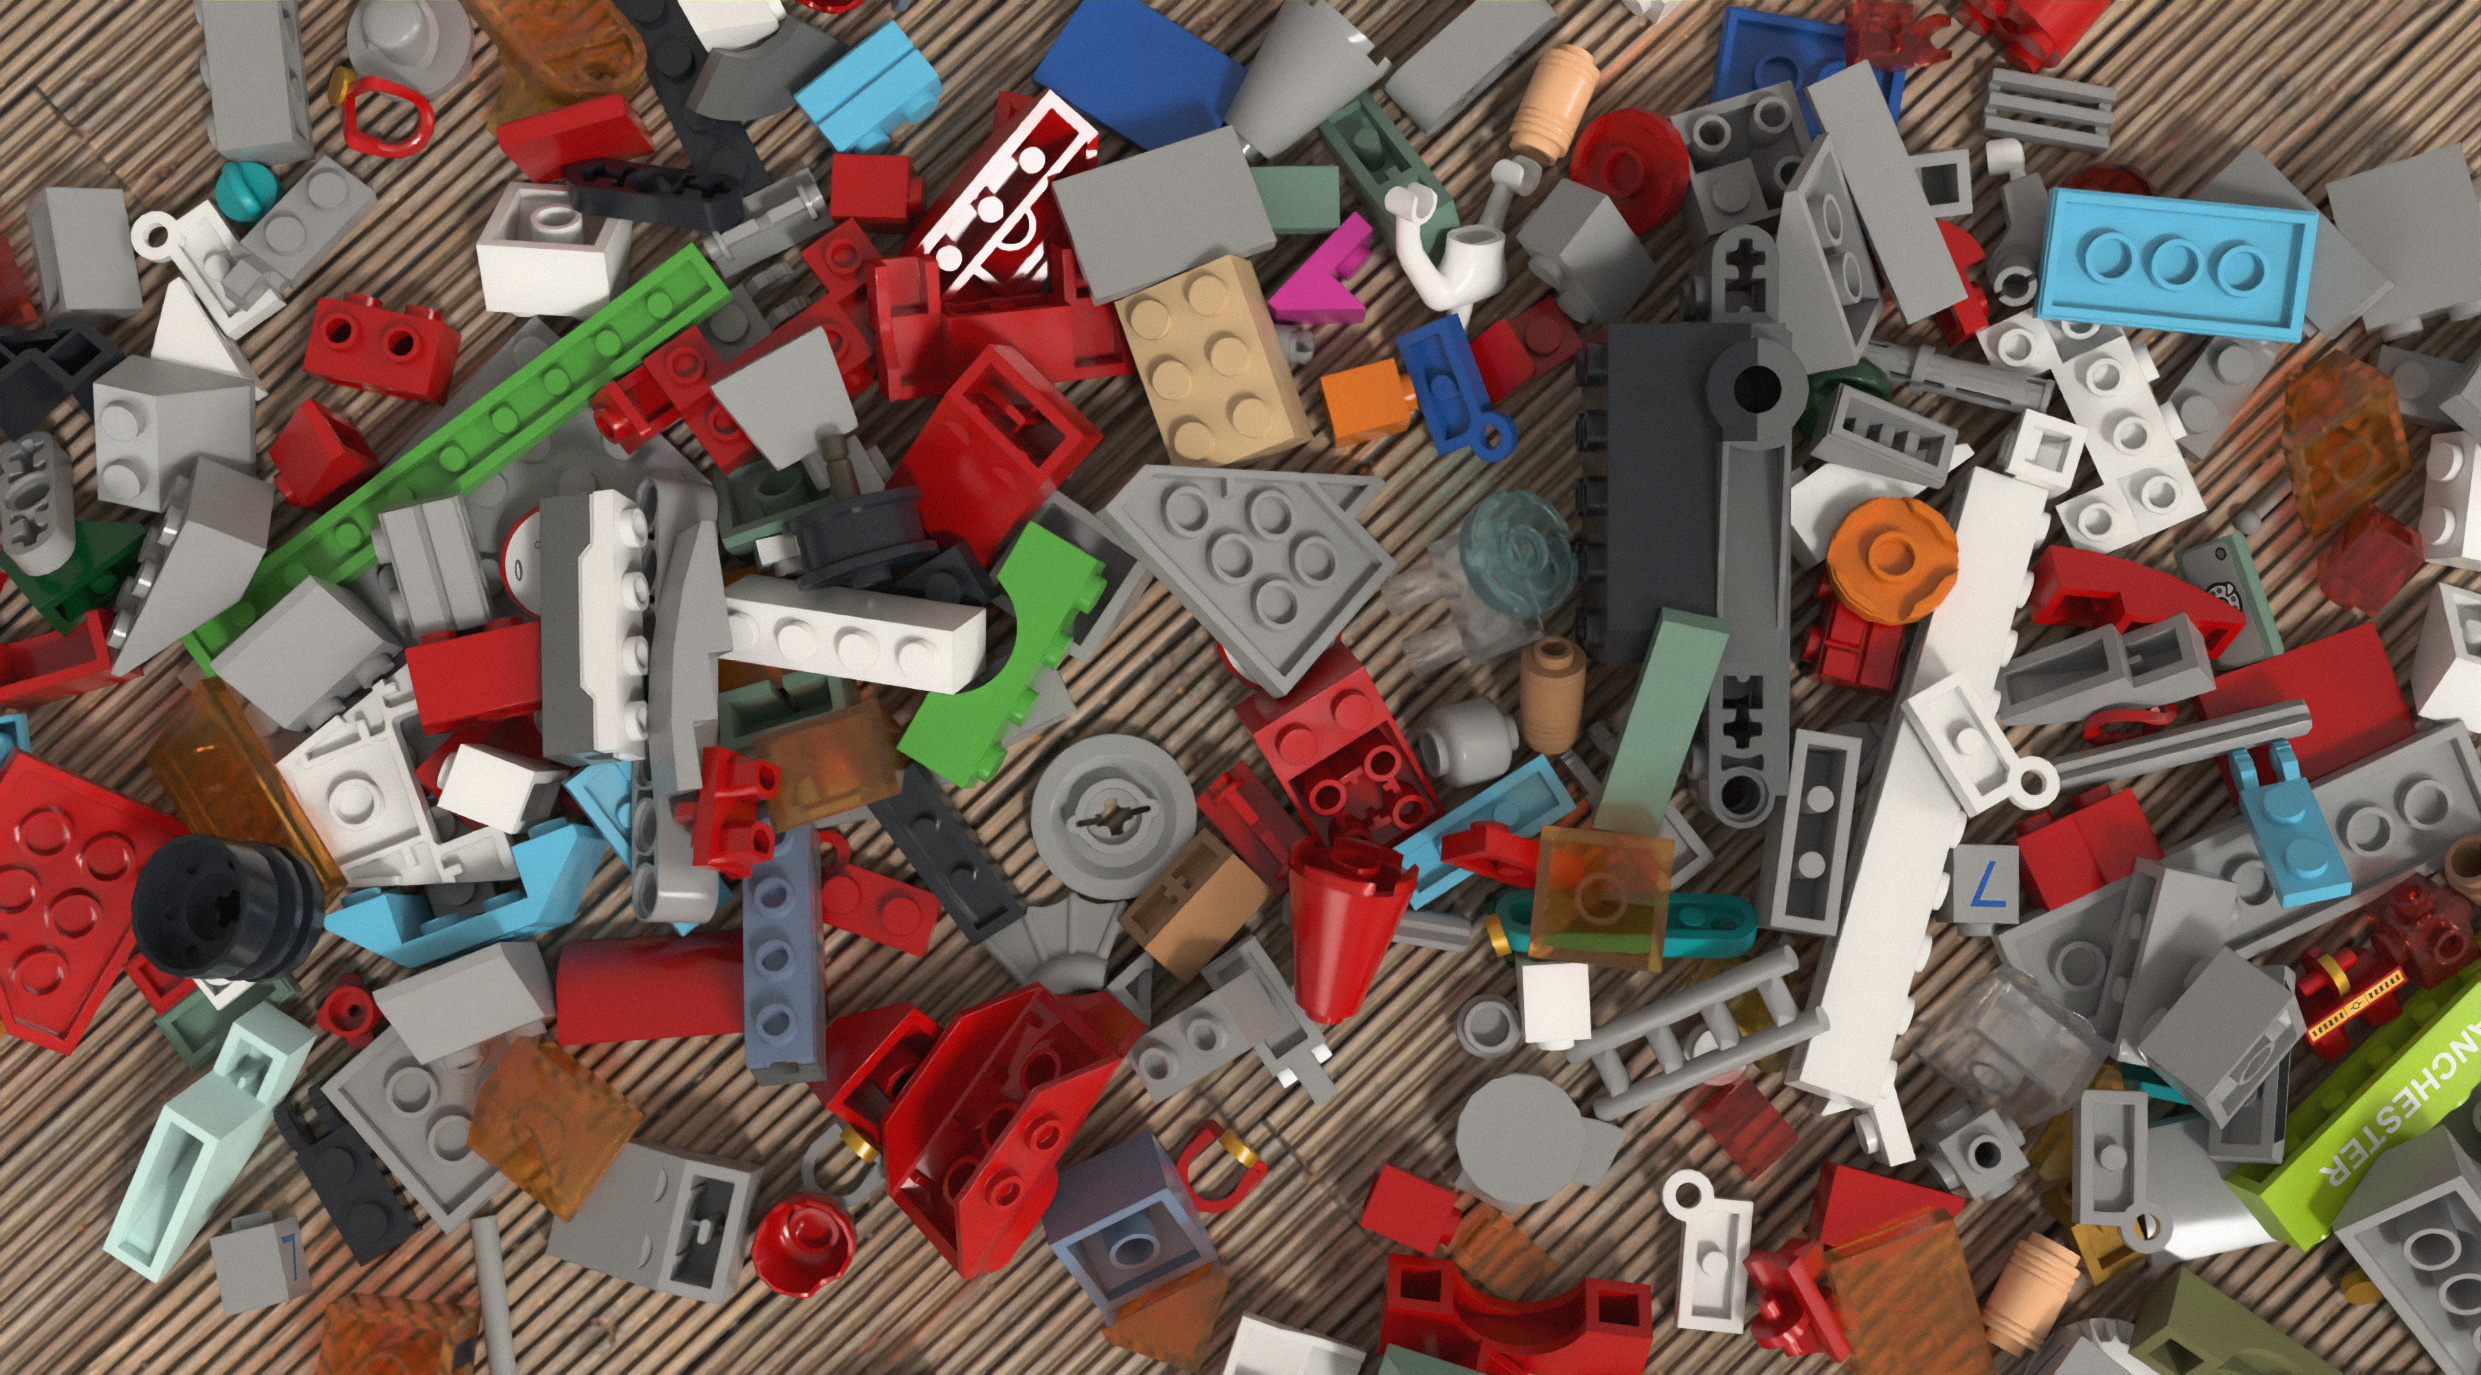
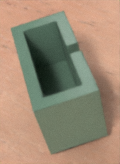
(763, 709)

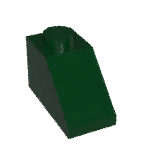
(89, 578)

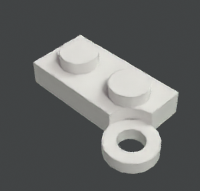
(202, 251)
(1974, 749)
(1710, 1255)

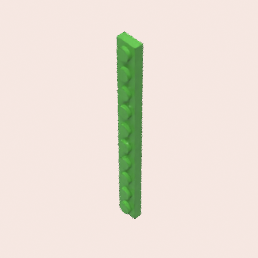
(481, 437)

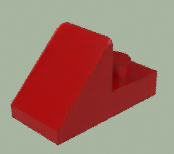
(1524, 349)

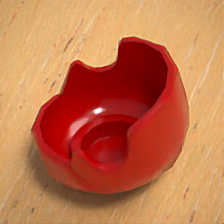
(803, 1244)

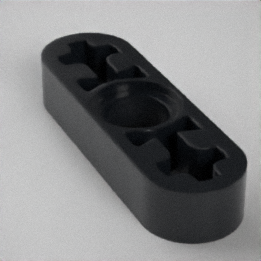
(655, 194)

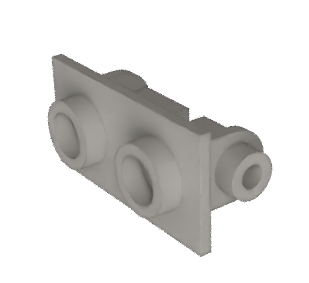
(772, 222)

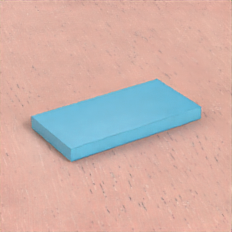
(2175, 265)

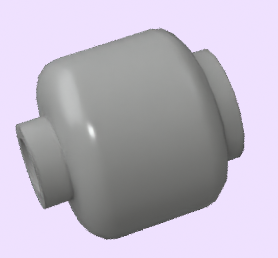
(1468, 742)

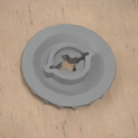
(1076, 791)

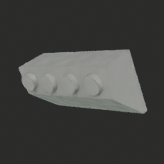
(2420, 1243)

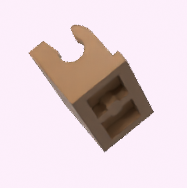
(1195, 906)

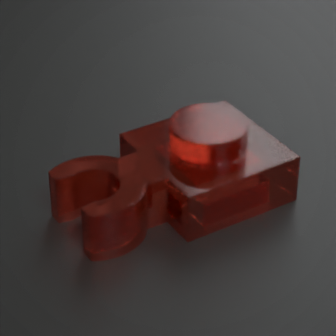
(1889, 36)

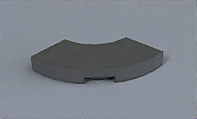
(763, 78)

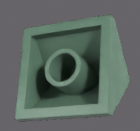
(760, 499)

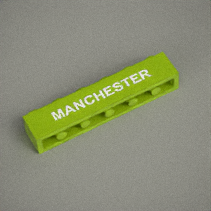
(2375, 1100)

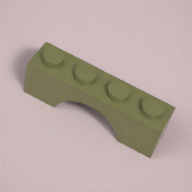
(2200, 1331)

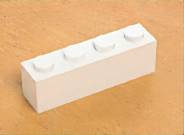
(856, 634)

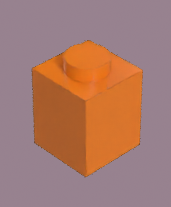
(1367, 402)

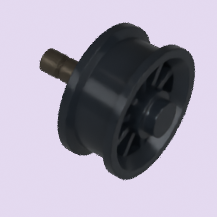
(858, 534)

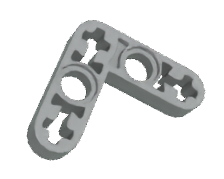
(44, 533)

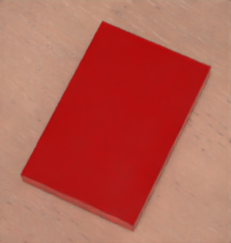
(2348, 694)

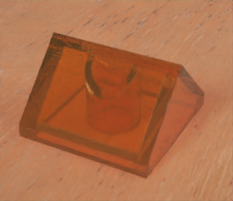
(833, 764)
(1174, 1318)

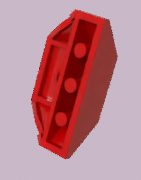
(999, 211)

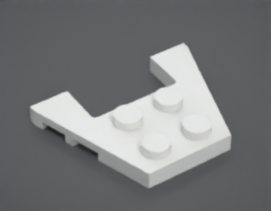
(371, 808)

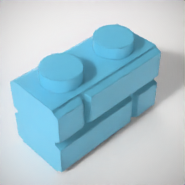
(871, 93)

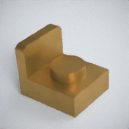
(2097, 1245)

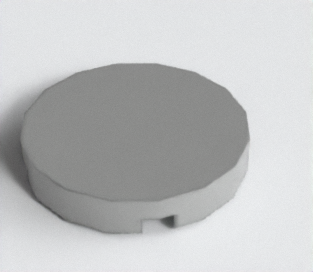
(1520, 1138)

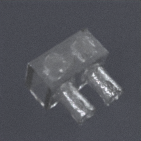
(1475, 628)

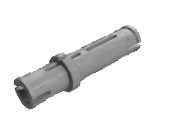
(1957, 378)

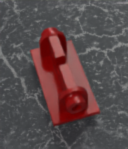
(1252, 824)

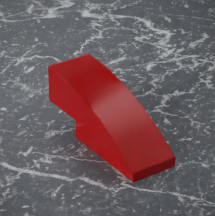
(2099, 589)

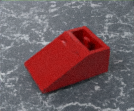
(993, 453)
(1341, 755)

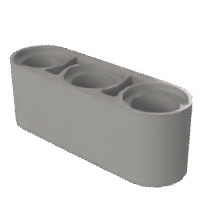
(1467, 58)

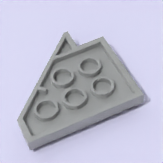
(1256, 556)

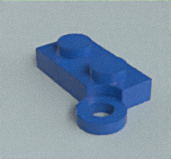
(1453, 390)

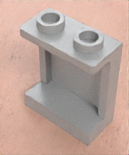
(2421, 231)

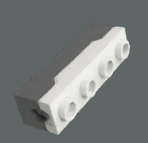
(593, 628)

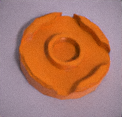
(1892, 560)

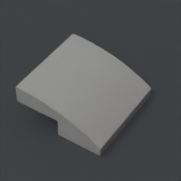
(2192, 1189)

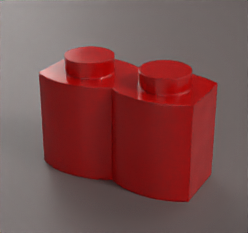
(2083, 847)

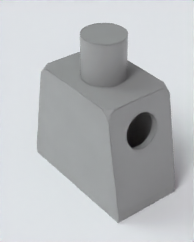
(790, 402)

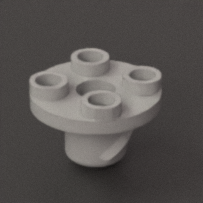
(412, 43)

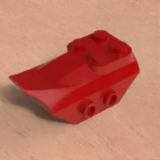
(992, 1114)

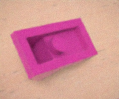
(1313, 290)

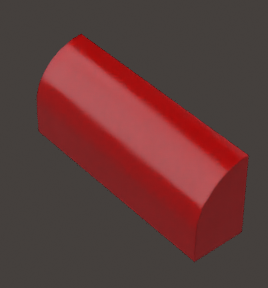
(652, 987)

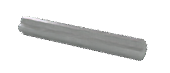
(2182, 745)

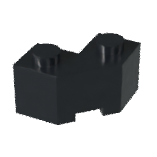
(50, 367)

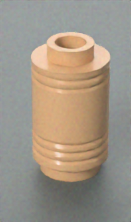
(1553, 104)
(2030, 1294)

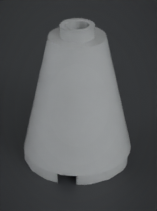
(1300, 77)

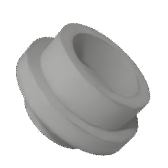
(1488, 1026)

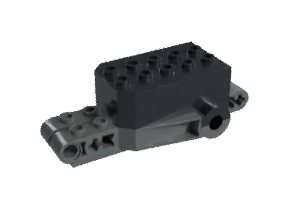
(1694, 505)

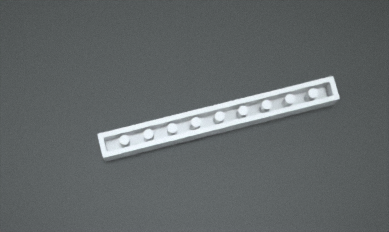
(1910, 808)

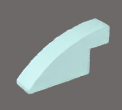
(207, 1140)

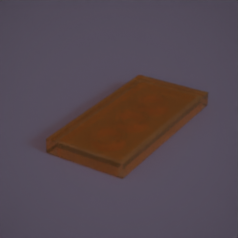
(230, 784)

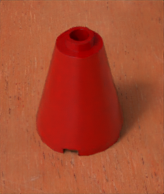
(1343, 920)

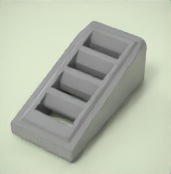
(1855, 451)

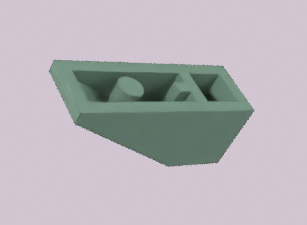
(1378, 158)

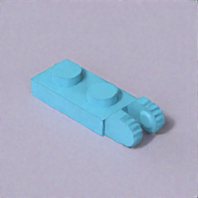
(2289, 829)

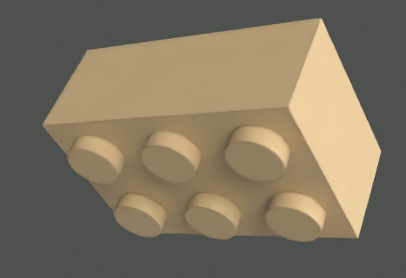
(1214, 367)

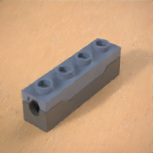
(785, 961)

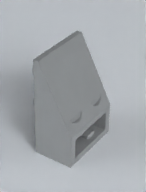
(192, 562)
(666, 1221)

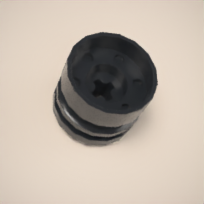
(227, 909)

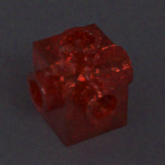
(2423, 930)

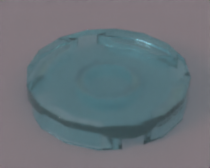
(1517, 554)

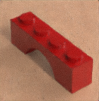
(1586, 1331)

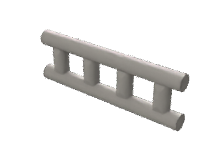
(1709, 999)

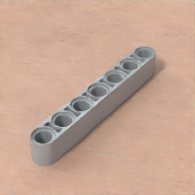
(663, 876)

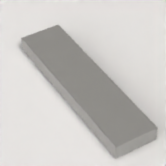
(1886, 193)

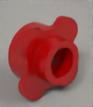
(336, 1014)

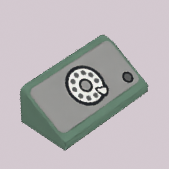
(2228, 572)

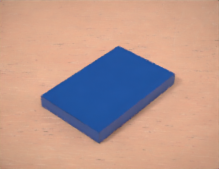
(1771, 48)
(1139, 74)

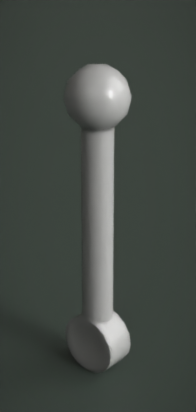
(2250, 520)

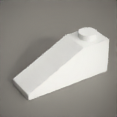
(1831, 491)

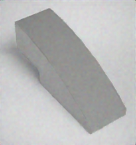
(2105, 673)

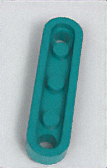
(1696, 924)

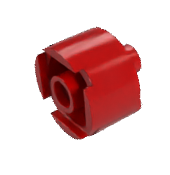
(2032, 30)

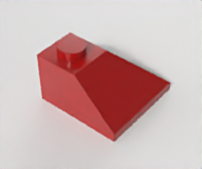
(871, 1062)

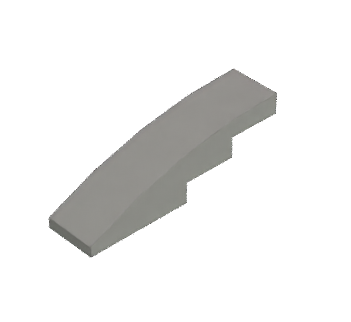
(687, 635)

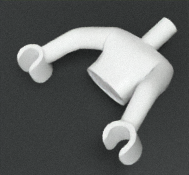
(1474, 254)

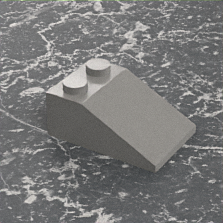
(1824, 266)

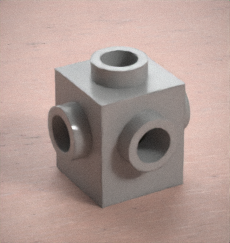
(1954, 1145)

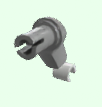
(2016, 257)

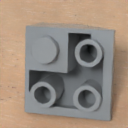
(1741, 160)

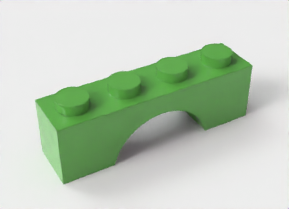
(1048, 588)

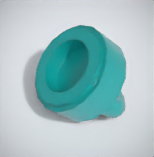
(247, 192)

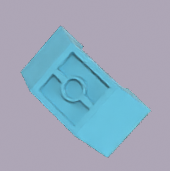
(555, 875)

